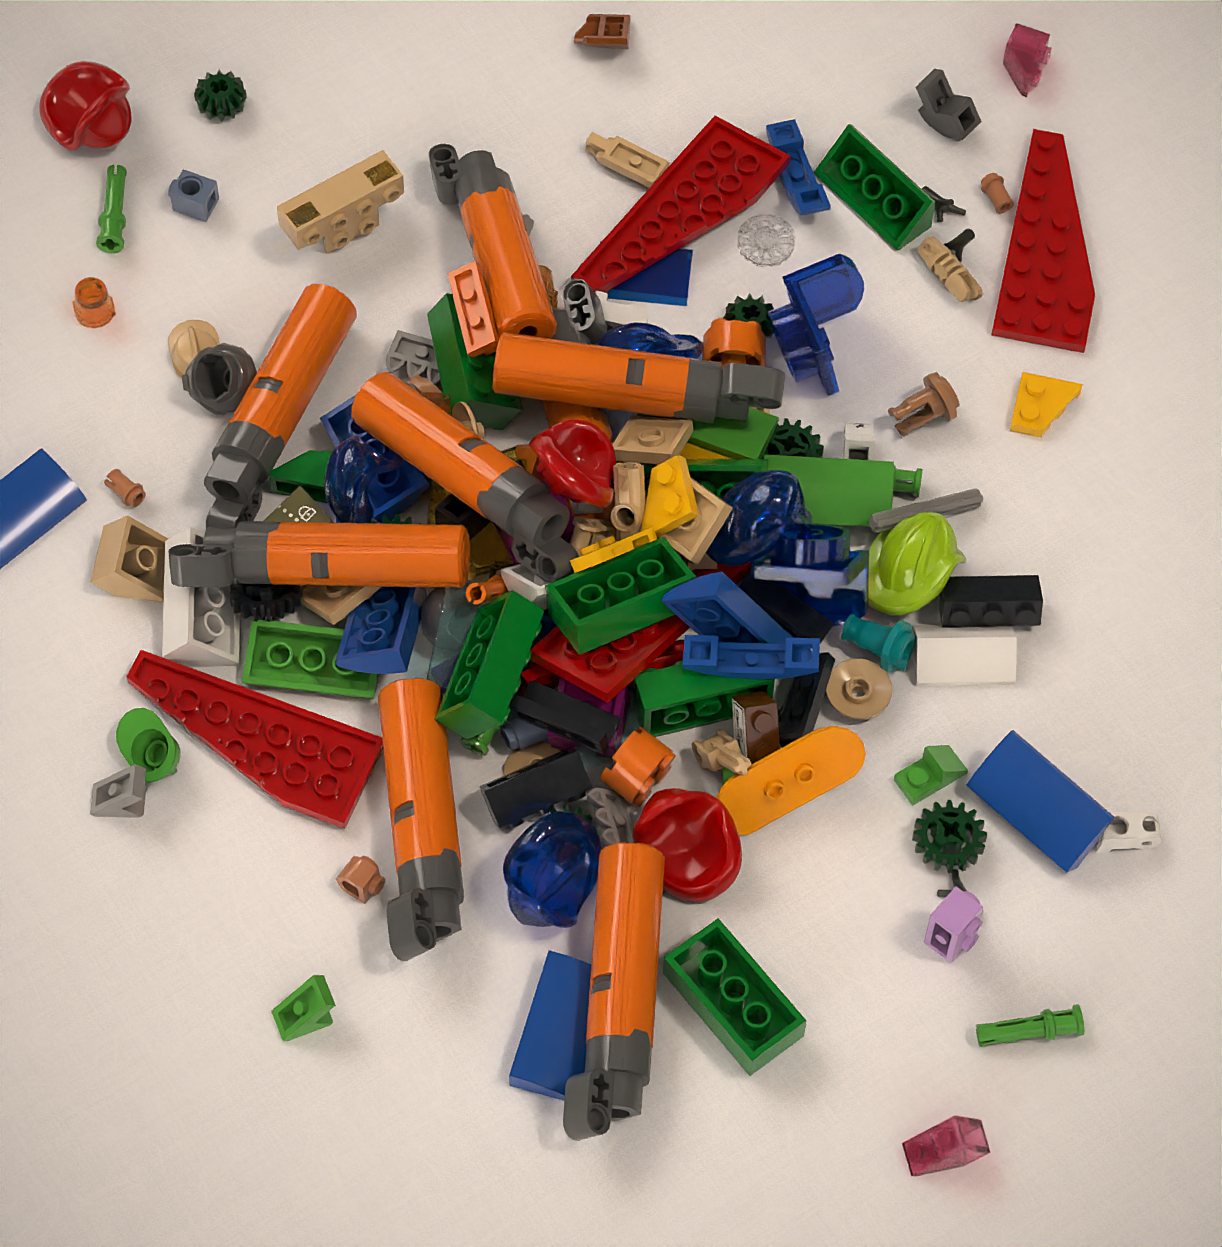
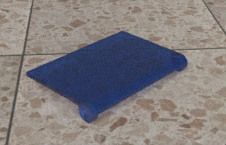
(660, 283)

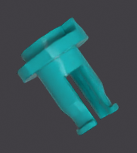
(889, 643)

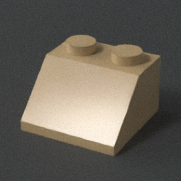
(130, 561)

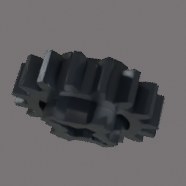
(264, 600)

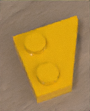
(1041, 402)
(669, 497)
(610, 548)

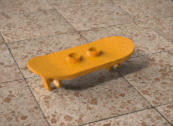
(792, 777)

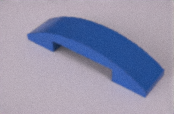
(798, 178)
(751, 660)

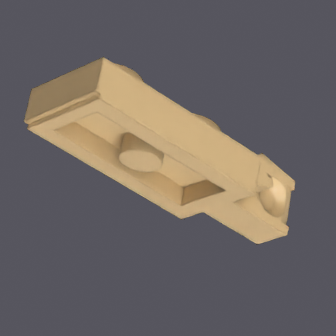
(626, 158)

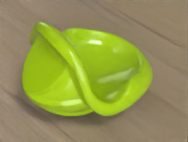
(911, 563)

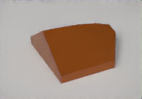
(605, 31)

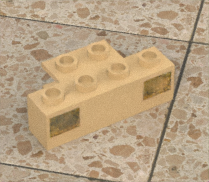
(342, 204)

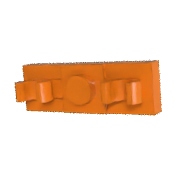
(474, 310)

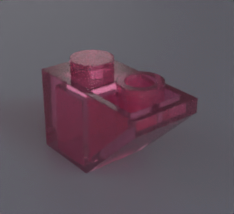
(1024, 55)
(946, 1146)

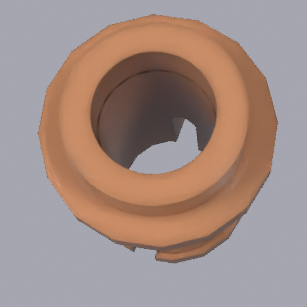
(993, 186)
(125, 488)

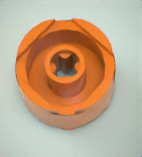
(735, 343)
(638, 766)

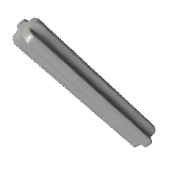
(943, 505)

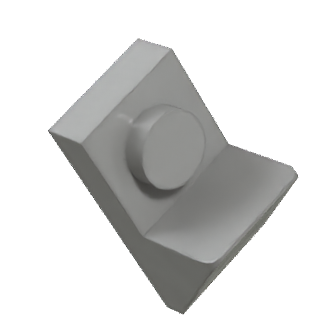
(120, 794)

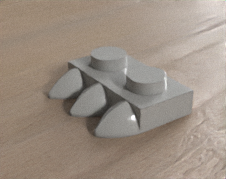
(415, 354)
(611, 816)

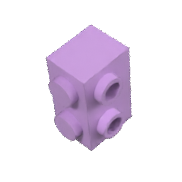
(954, 924)

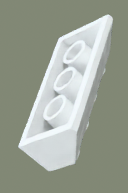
(198, 620)

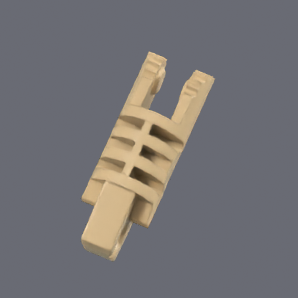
(949, 270)

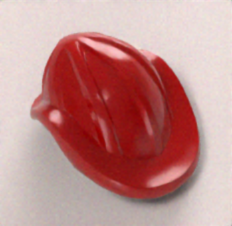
(86, 106)
(576, 461)
(695, 838)

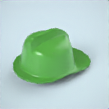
(148, 743)

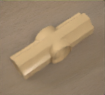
(629, 494)

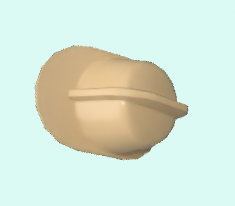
(188, 340)

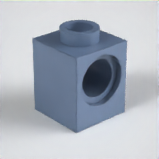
(197, 205)

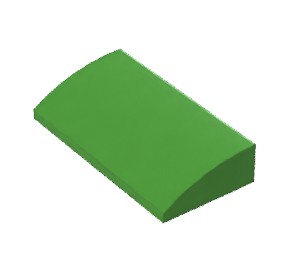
(735, 437)
(840, 489)
(302, 660)

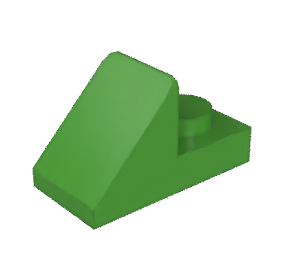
(930, 774)
(305, 1009)

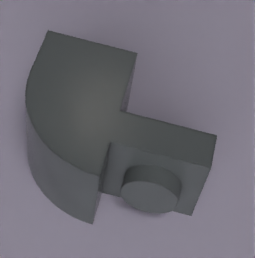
(944, 111)

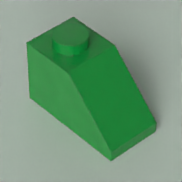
(304, 471)

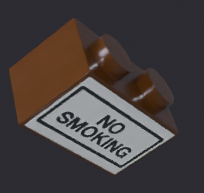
(755, 724)

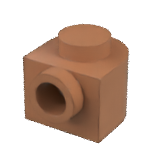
(361, 878)

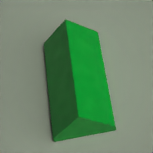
(876, 188)

